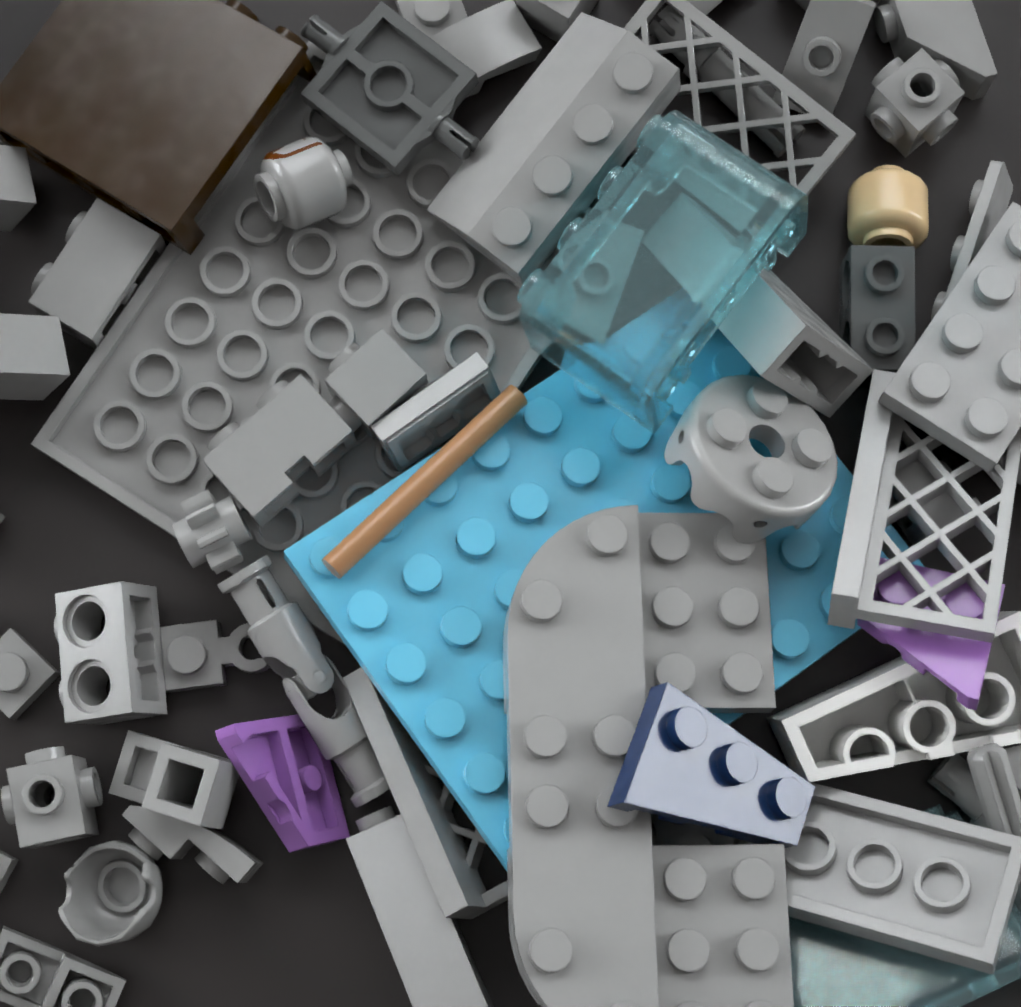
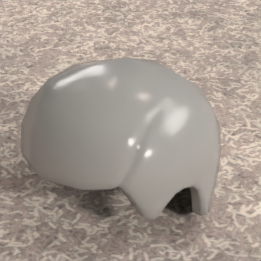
(111, 894)

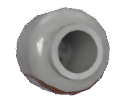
(303, 183)

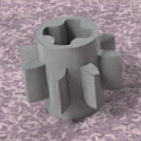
(211, 531)

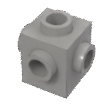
(914, 101)
(73, 808)

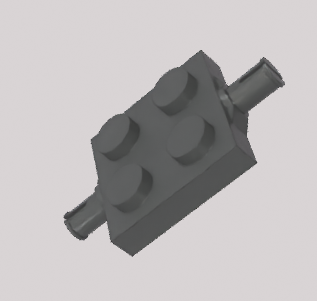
(389, 87)

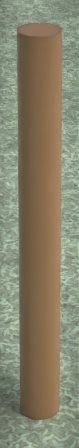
(424, 481)

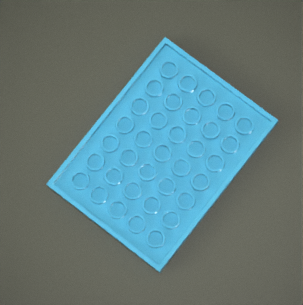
(436, 590)

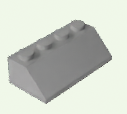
(556, 144)

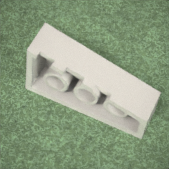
(903, 716)

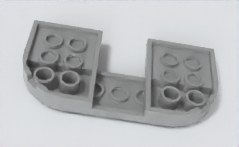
(589, 897)

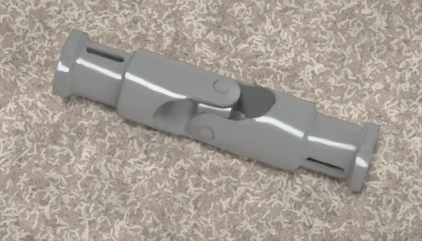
(294, 652)

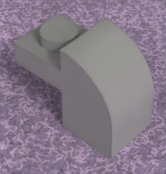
(175, 780)

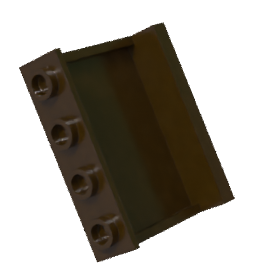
(148, 101)

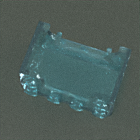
(659, 265)

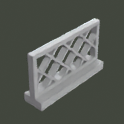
(765, 75)
(870, 514)

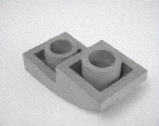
(491, 41)
(173, 837)
(50, 977)

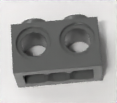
(878, 304)

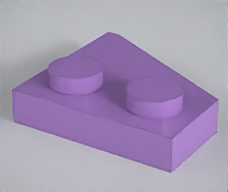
(951, 659)
(287, 779)

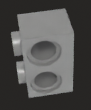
(124, 652)

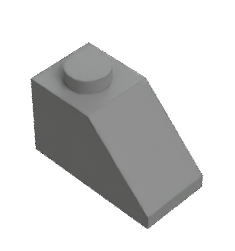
(945, 31)

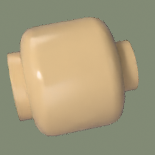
(888, 208)

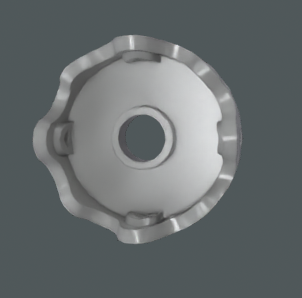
(737, 481)

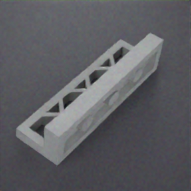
(425, 808)

